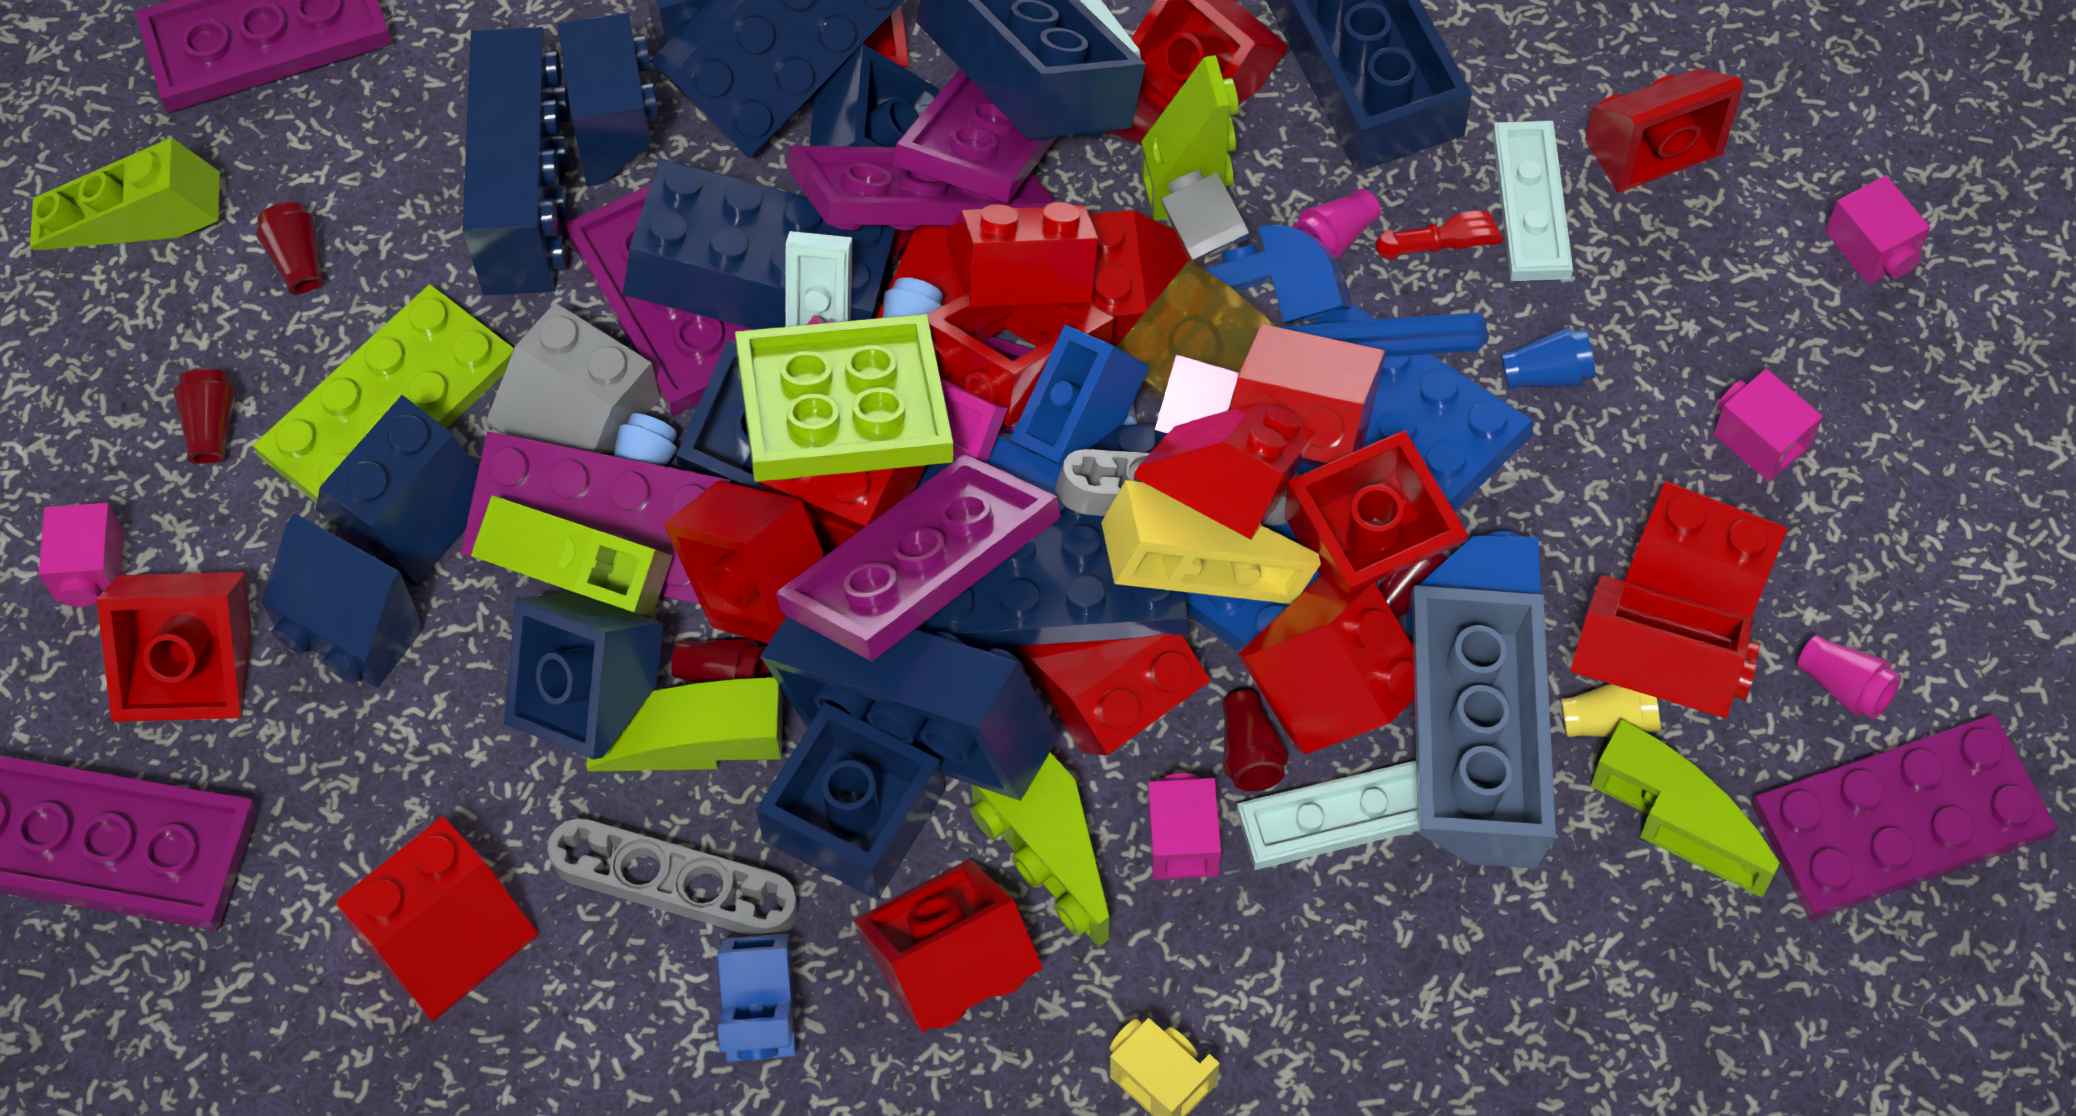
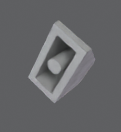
(1204, 217)

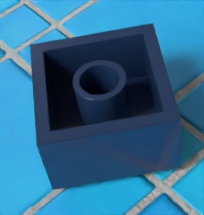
(850, 800)

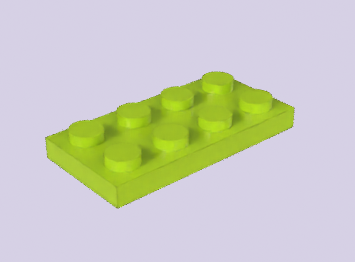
(424, 352)

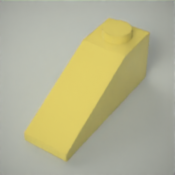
(1176, 548)

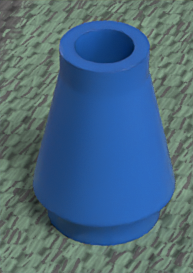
(1551, 361)

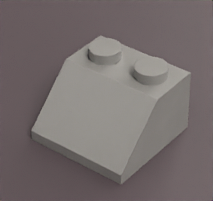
(571, 385)

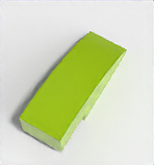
(699, 726)
(1684, 809)

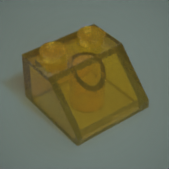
(1193, 320)

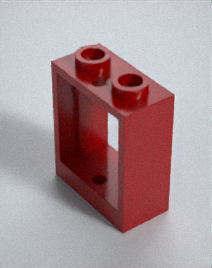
(961, 355)
(1666, 647)

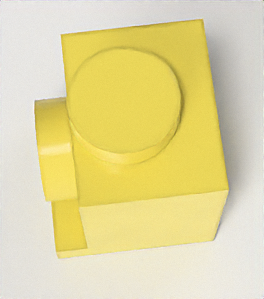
(1161, 1069)

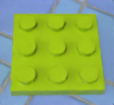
(842, 398)

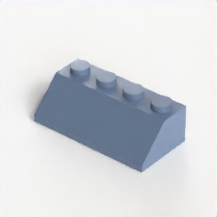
(1483, 725)

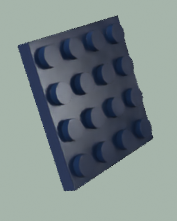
(1061, 582)

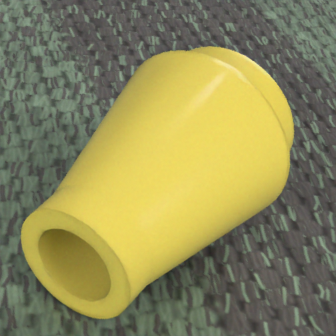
(1601, 710)

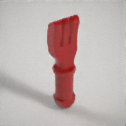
(1459, 232)

